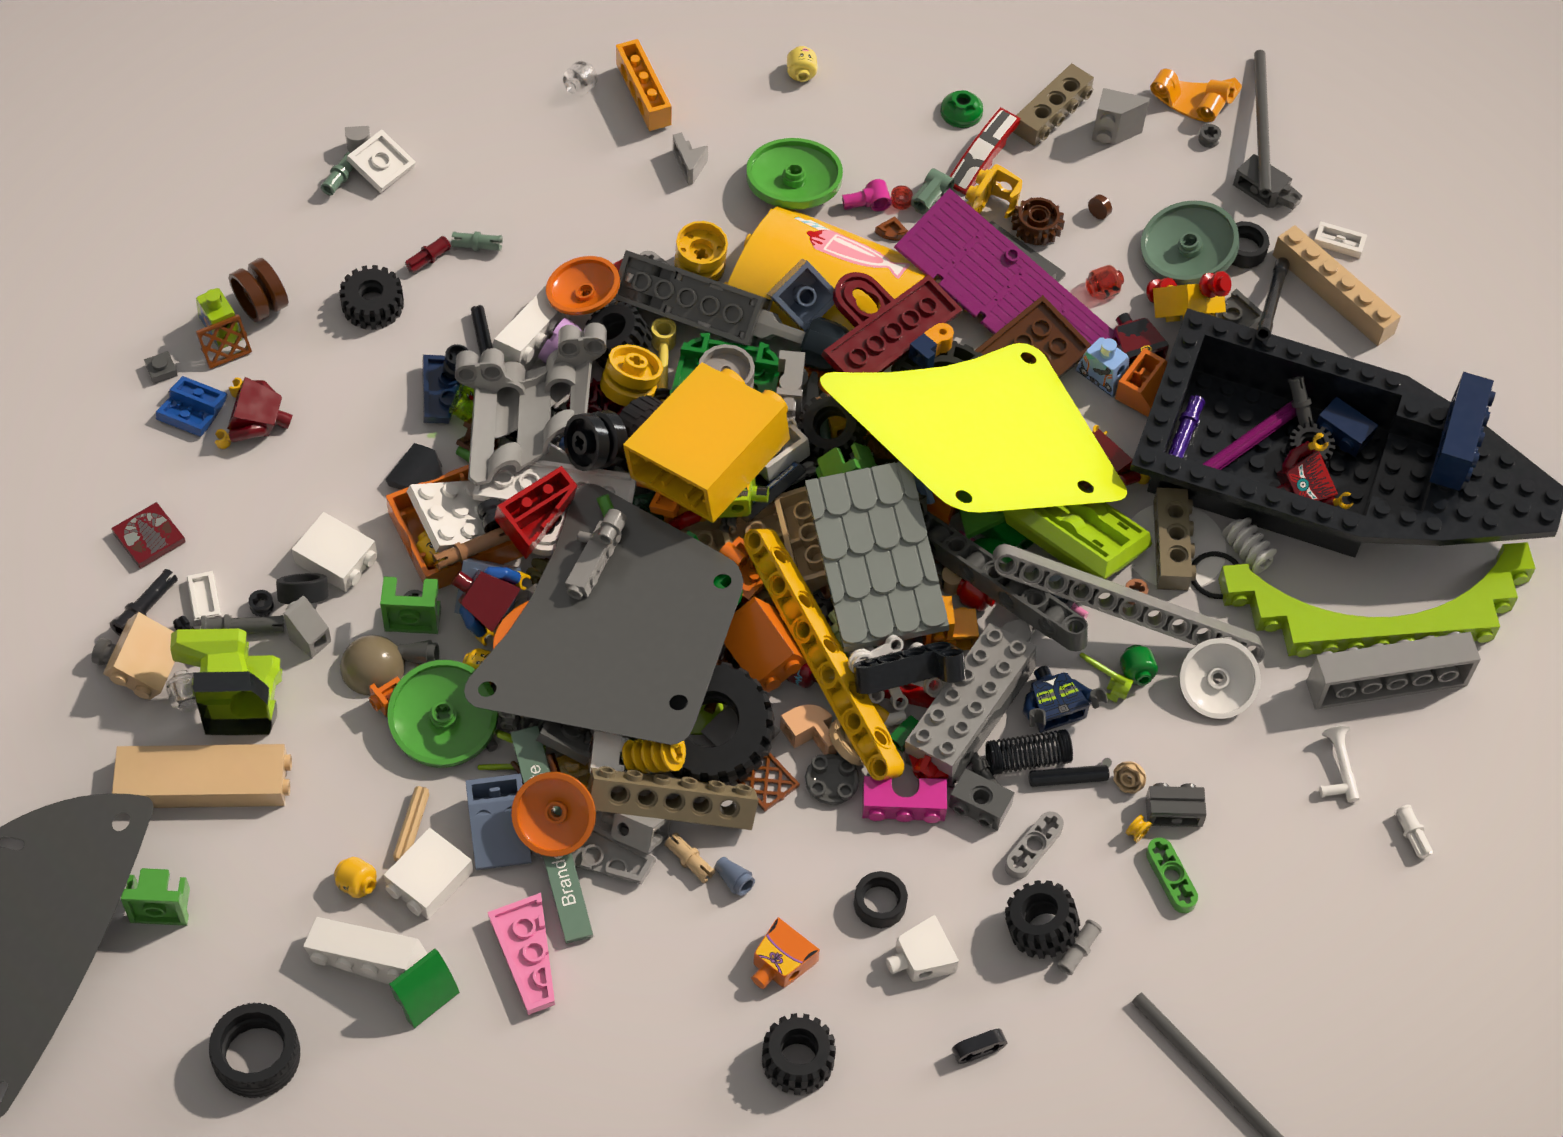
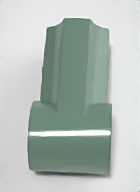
(933, 189)

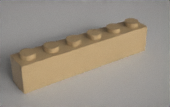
(1337, 285)

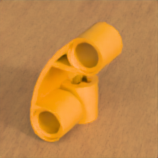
(1194, 100)

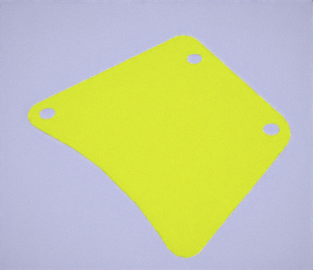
(984, 429)

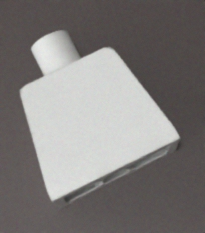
(923, 952)

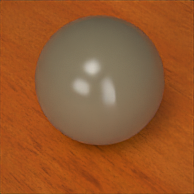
(371, 661)

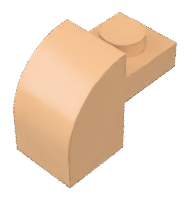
(808, 723)

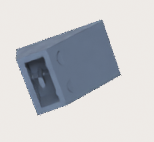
(491, 822)

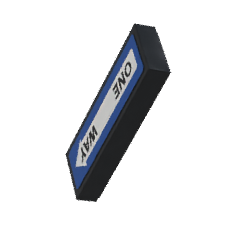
(777, 486)

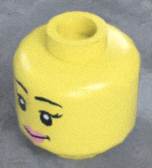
(802, 64)

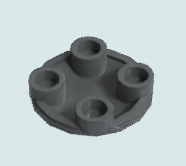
(831, 779)

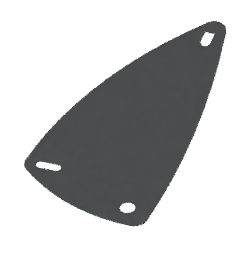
(55, 914)

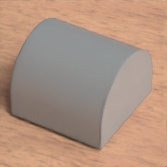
(356, 136)

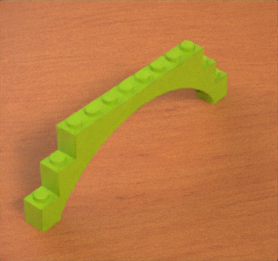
(1317, 630)

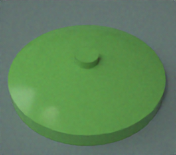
(794, 173)
(435, 720)

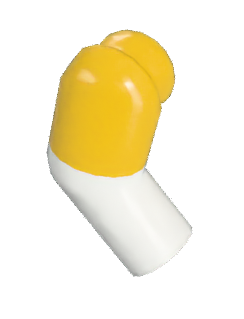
(890, 719)

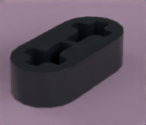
(979, 1046)

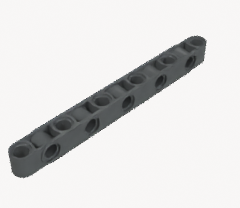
(1030, 604)

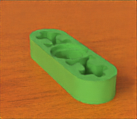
(1172, 862)

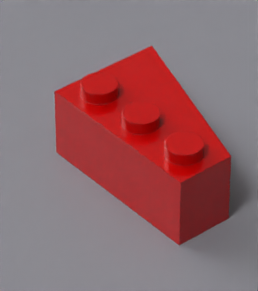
(535, 509)

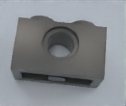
(974, 787)

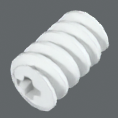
(1249, 545)

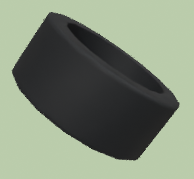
(1260, 237)
(309, 585)
(886, 880)

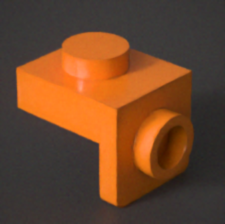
(380, 696)

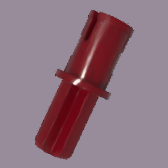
(428, 254)

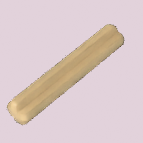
(411, 821)

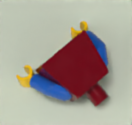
(487, 597)

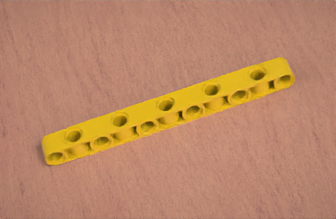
(823, 654)

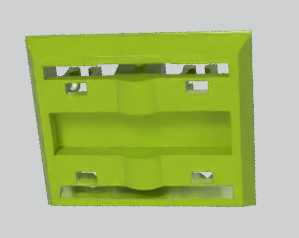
(1083, 535)

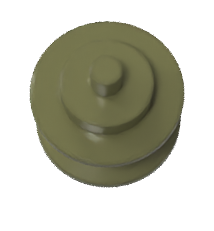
(538, 568)

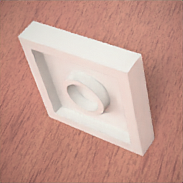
(381, 161)

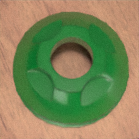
(962, 115)

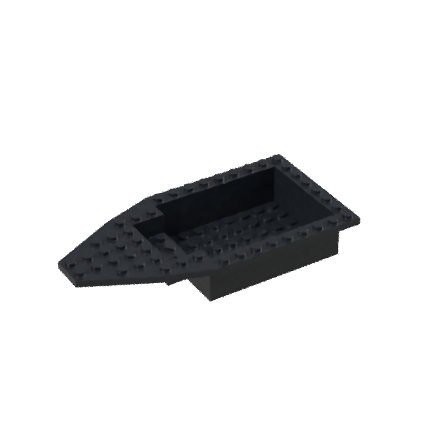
(1387, 480)

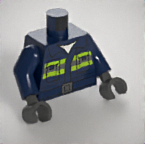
(1058, 700)

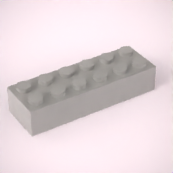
(1392, 670)

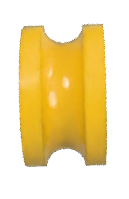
(1138, 828)

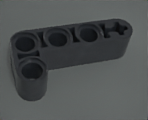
(910, 666)

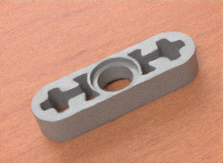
(1036, 833)

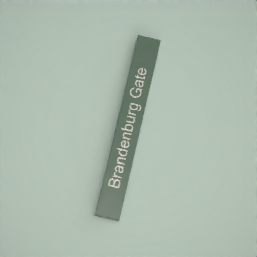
(560, 869)

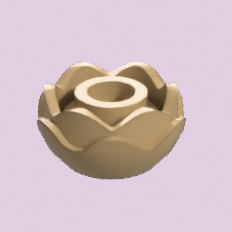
(1123, 780)

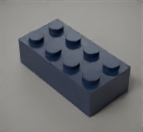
(1463, 431)

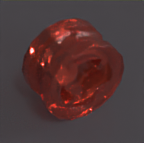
(904, 203)

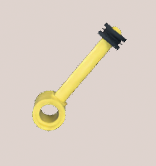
(663, 345)

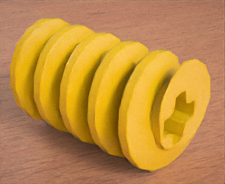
(653, 756)

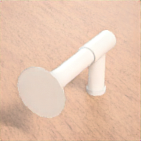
(1348, 787)

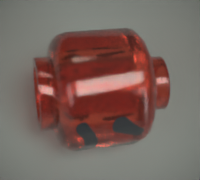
(1104, 282)

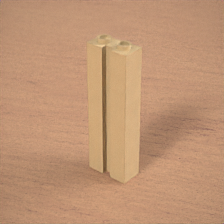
(204, 775)

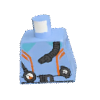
(1104, 365)

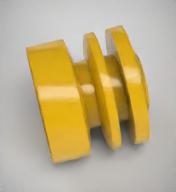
(702, 249)

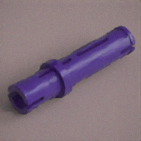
(1188, 422)

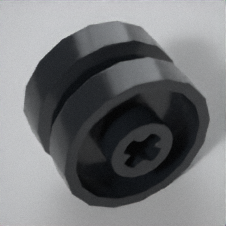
(595, 440)

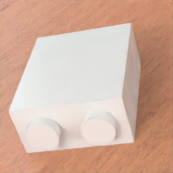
(335, 552)
(428, 874)

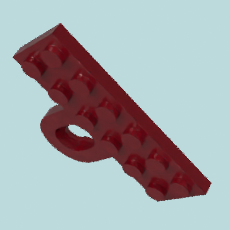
(886, 334)

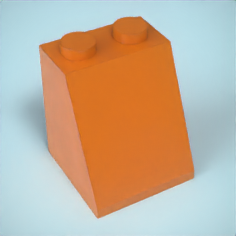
(763, 644)

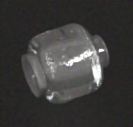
(580, 78)
(181, 692)

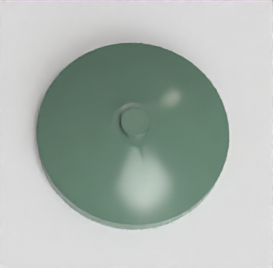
(1189, 241)

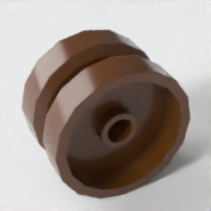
(258, 290)

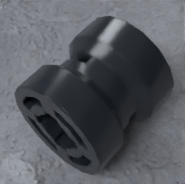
(450, 359)
(487, 512)

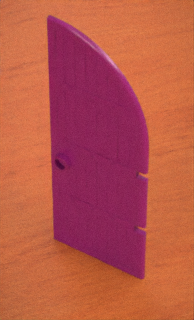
(987, 270)

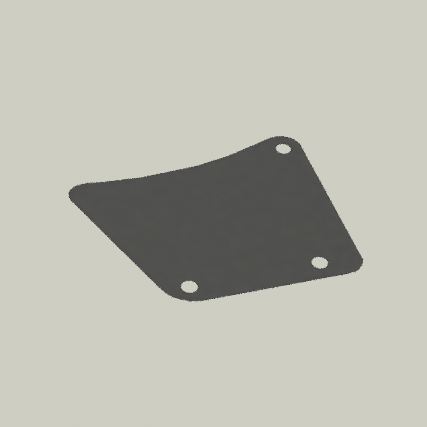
(626, 647)

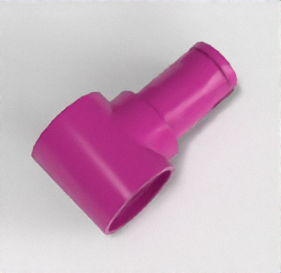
(873, 195)

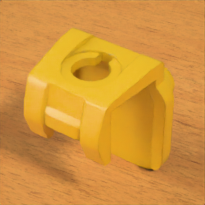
(988, 185)

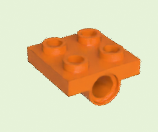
(751, 580)

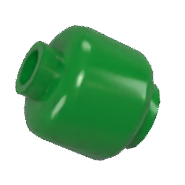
(1139, 663)

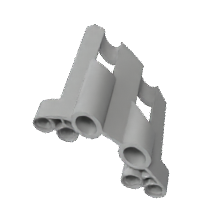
(522, 399)

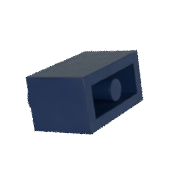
(1347, 425)

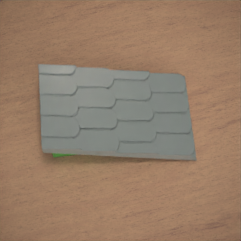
(876, 555)

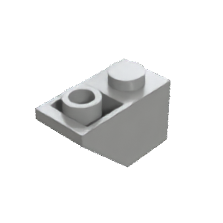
(306, 627)

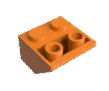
(1141, 382)

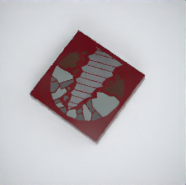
(148, 535)

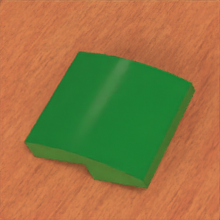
(424, 988)

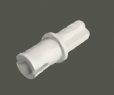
(1413, 831)

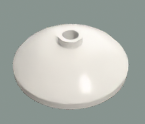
(1239, 678)

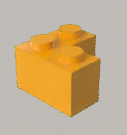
(962, 627)

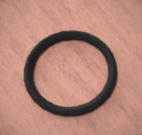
(1211, 554)

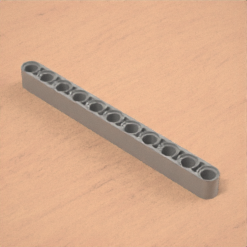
(1119, 596)

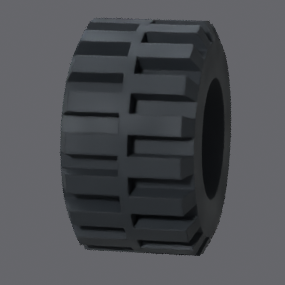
(623, 327)
(814, 418)
(1039, 900)
(804, 1032)

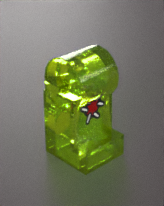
(463, 403)

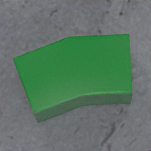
(902, 732)

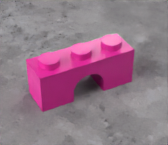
(883, 803)

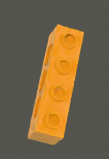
(643, 85)

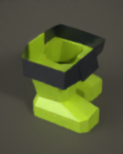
(231, 688)

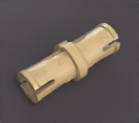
(690, 857)

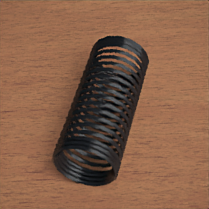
(994, 753)

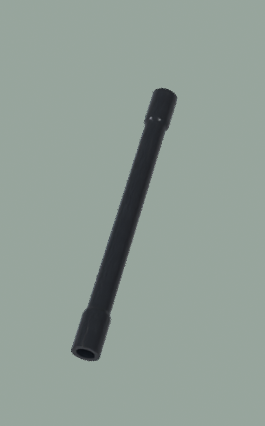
(1265, 324)

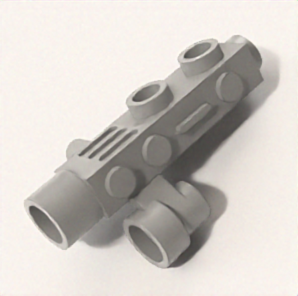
(595, 554)

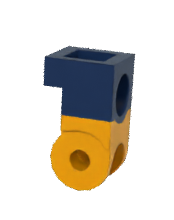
(931, 344)

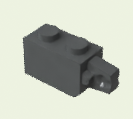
(1282, 192)

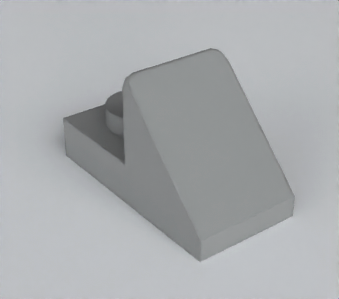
(689, 159)

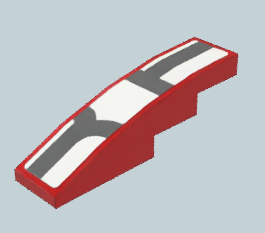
(984, 149)

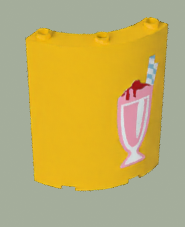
(790, 236)

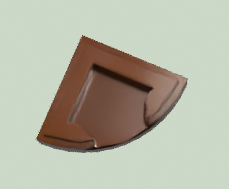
(891, 229)

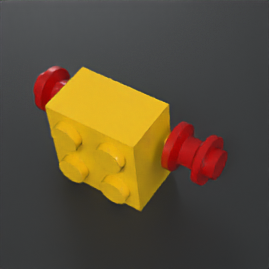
(1173, 300)

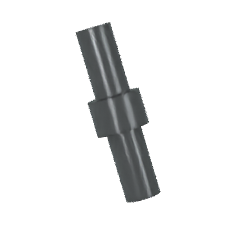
(982, 768)

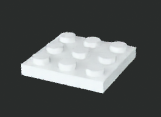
(447, 512)

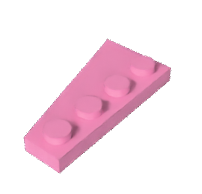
(525, 948)

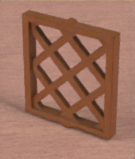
(228, 357)
(780, 795)

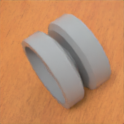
(732, 358)

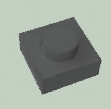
(160, 367)

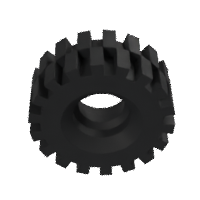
(373, 311)

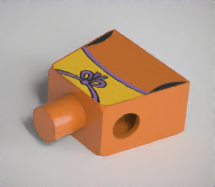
(783, 956)

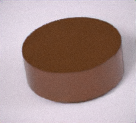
(1100, 207)

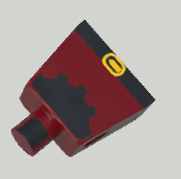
(1138, 334)

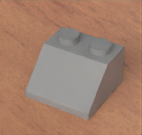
(1119, 116)

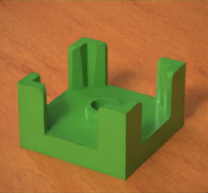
(410, 613)

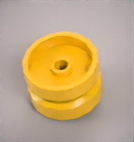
(630, 374)

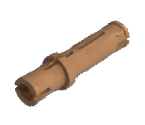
(469, 548)

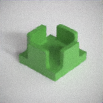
(834, 463)
(152, 903)

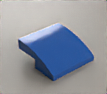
(191, 406)

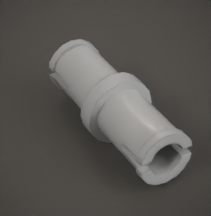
(1080, 947)

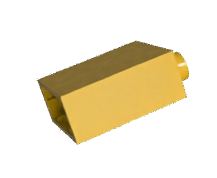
(708, 440)

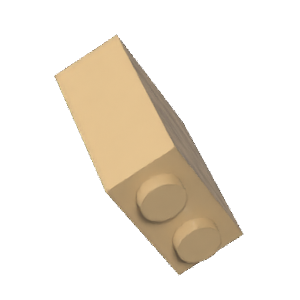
(141, 657)

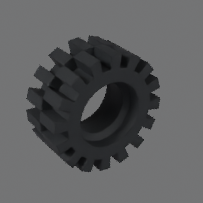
(1307, 433)

